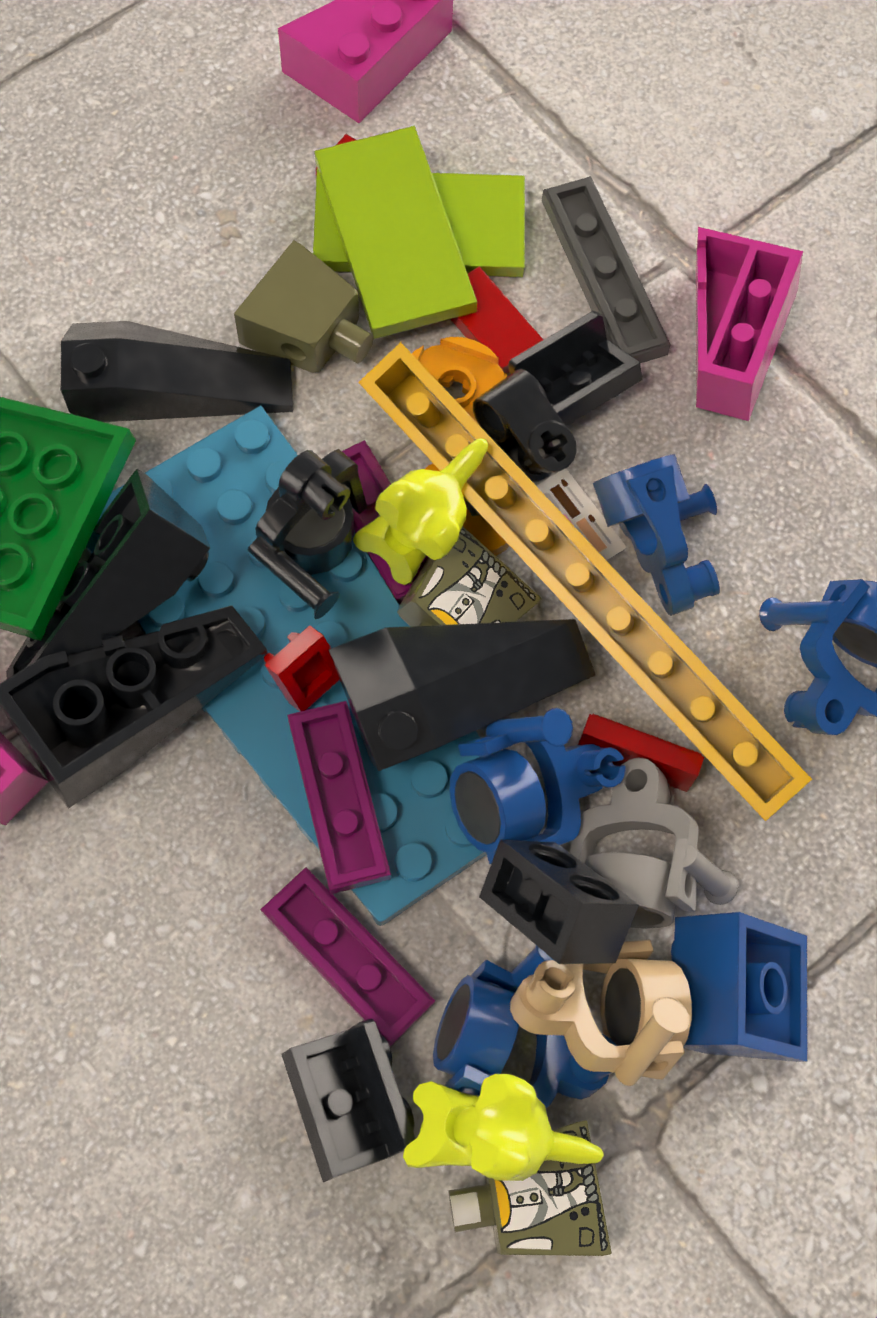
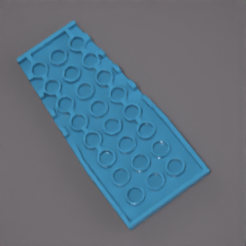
(227, 490)

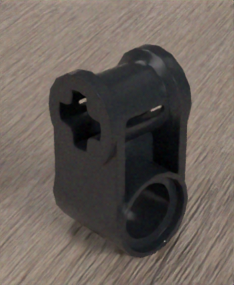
(523, 422)

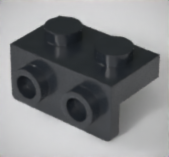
(579, 367)
(349, 1099)

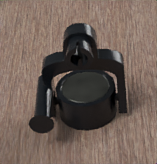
(310, 524)

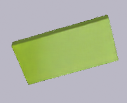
(482, 212)
(395, 232)

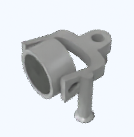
(646, 803)

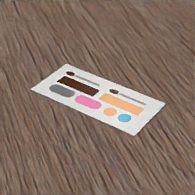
(582, 513)

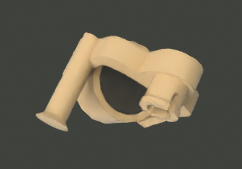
(641, 1009)

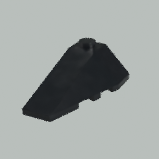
(154, 373)
(137, 564)
(444, 681)

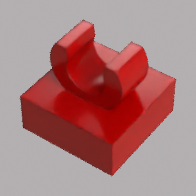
(303, 668)

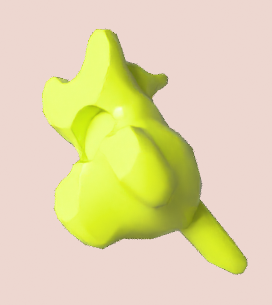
(421, 514)
(495, 1133)

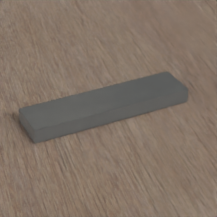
(605, 269)

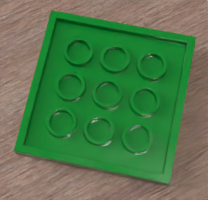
(51, 495)

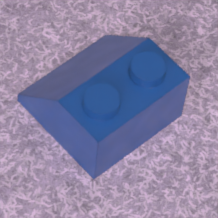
(744, 986)

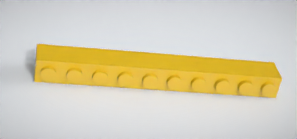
(590, 587)

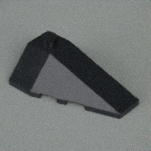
(110, 705)

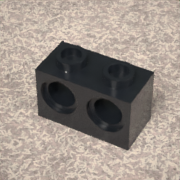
(558, 902)

